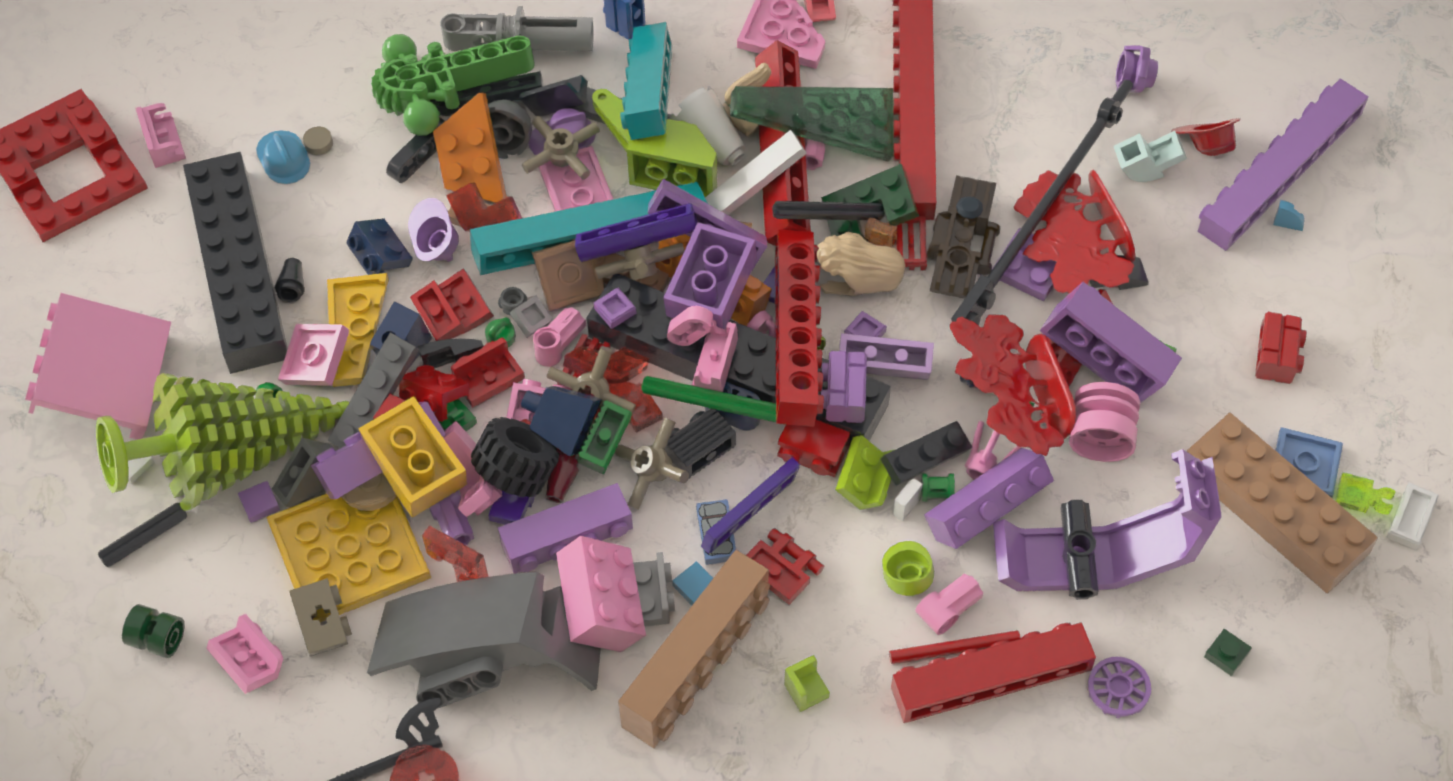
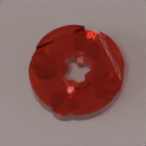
(425, 759)

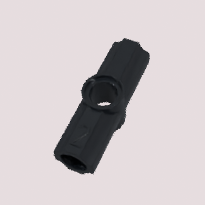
(1079, 565)

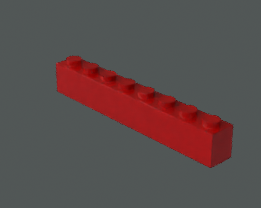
(792, 183)

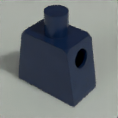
(404, 324)
(562, 416)

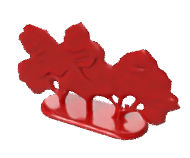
(1074, 239)
(1001, 372)

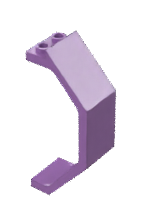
(1125, 549)

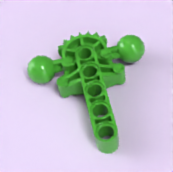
(410, 84)

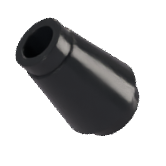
(290, 281)

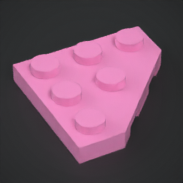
(783, 22)

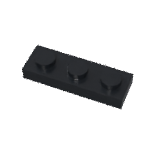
(926, 453)

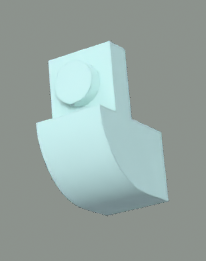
(1146, 160)

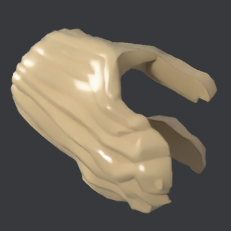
(861, 264)

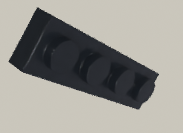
(498, 90)

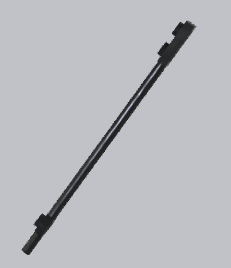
(982, 294)

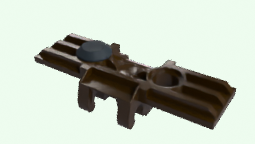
(954, 232)

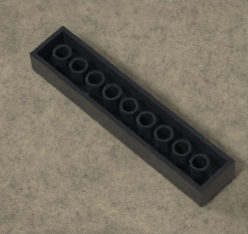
(751, 366)

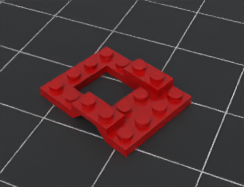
(51, 134)

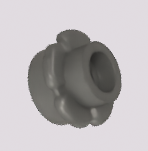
(510, 295)

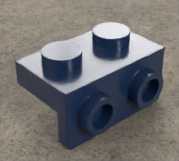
(377, 246)

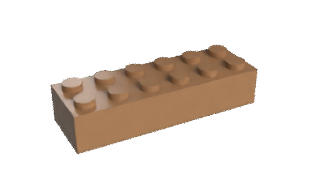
(1283, 504)
(694, 650)

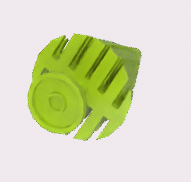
(213, 434)

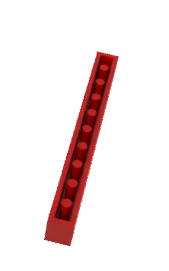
(915, 100)

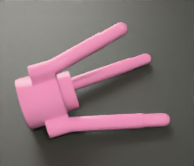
(984, 460)

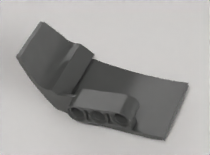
(474, 631)

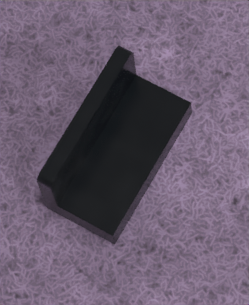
(556, 96)

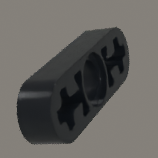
(412, 156)

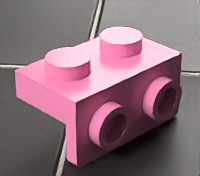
(247, 655)

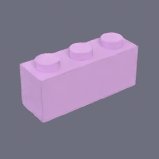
(891, 356)

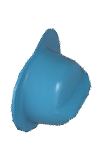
(283, 157)

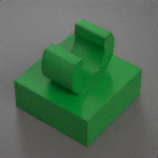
(458, 412)

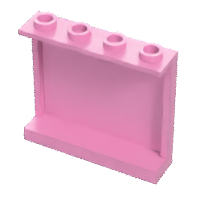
(99, 362)

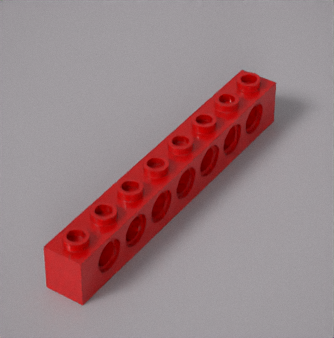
(796, 329)

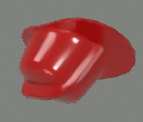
(1212, 138)

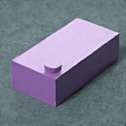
(1110, 342)

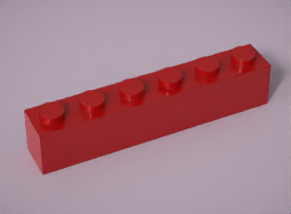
(992, 671)

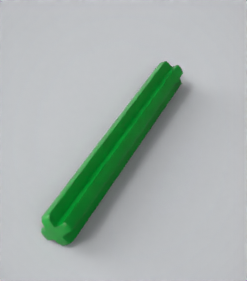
(709, 398)

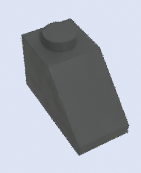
(298, 478)

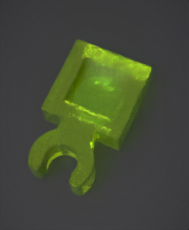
(1358, 494)

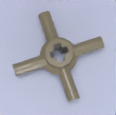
(561, 147)
(640, 261)
(594, 379)
(651, 463)

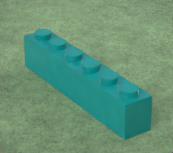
(647, 81)

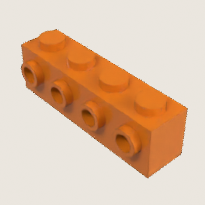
(752, 299)

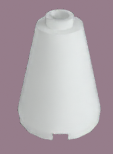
(710, 117)

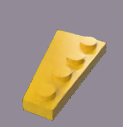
(357, 306)

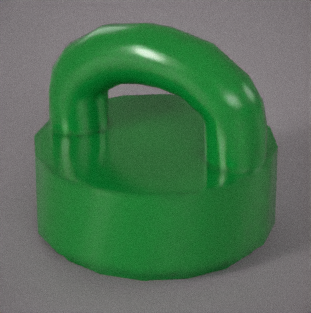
(500, 329)

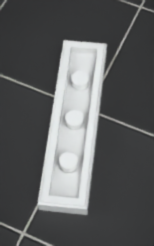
(757, 174)

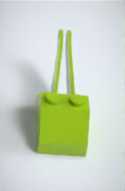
(677, 156)

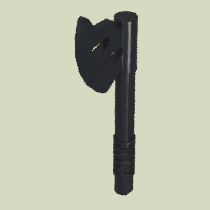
(410, 718)

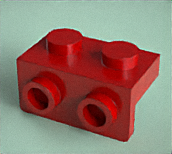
(488, 371)
(433, 387)

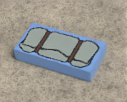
(708, 515)

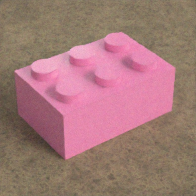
(600, 594)

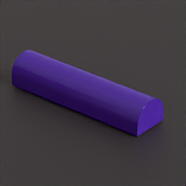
(635, 232)

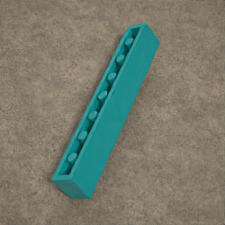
(513, 242)

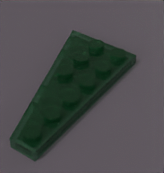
(834, 116)

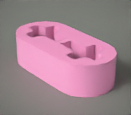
(690, 326)

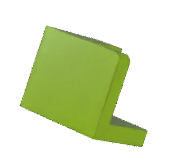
(805, 684)

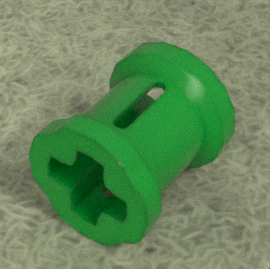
(937, 487)

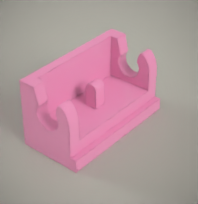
(160, 135)
(716, 357)

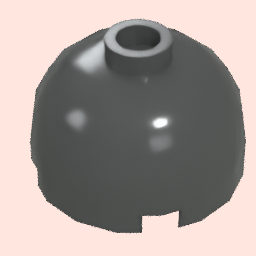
(510, 126)

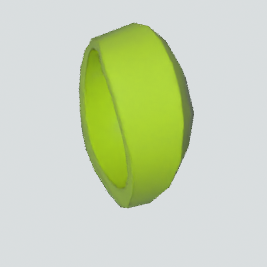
(908, 568)

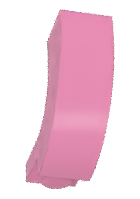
(477, 493)

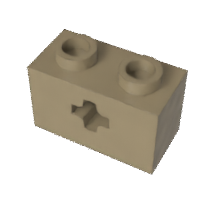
(306, 603)

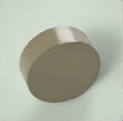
(318, 140)

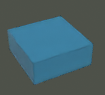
(692, 582)

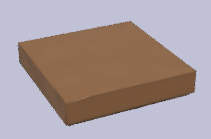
(565, 277)

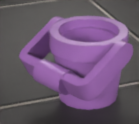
(1137, 68)

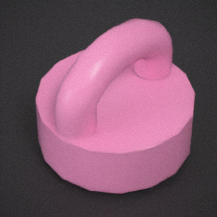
(762, 322)

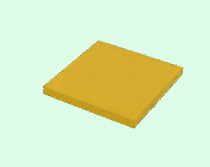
(354, 548)

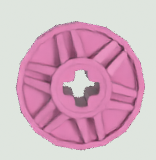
(1105, 422)

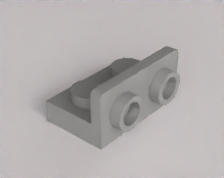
(652, 590)

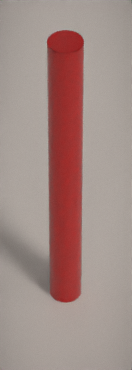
(950, 647)

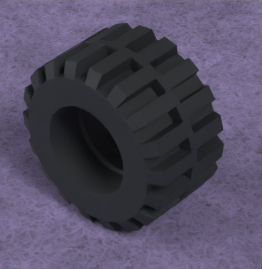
(514, 457)

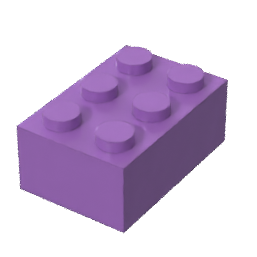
(711, 273)

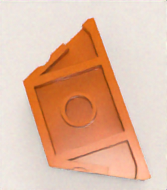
(469, 150)

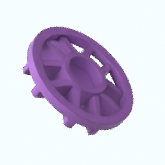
(1119, 686)

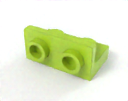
(863, 475)

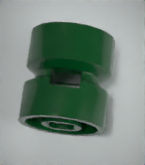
(153, 631)

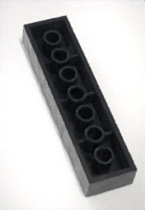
(235, 263)

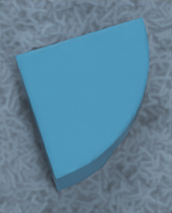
(1288, 217)

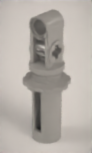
(544, 33)

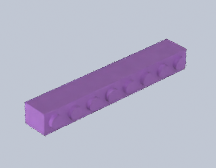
(1281, 164)

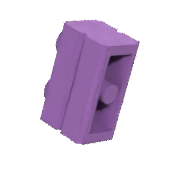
(845, 387)

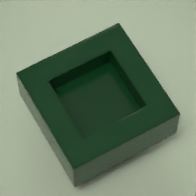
(1227, 652)

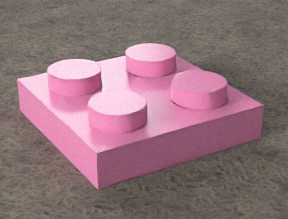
(313, 354)

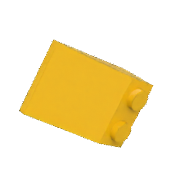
(413, 456)

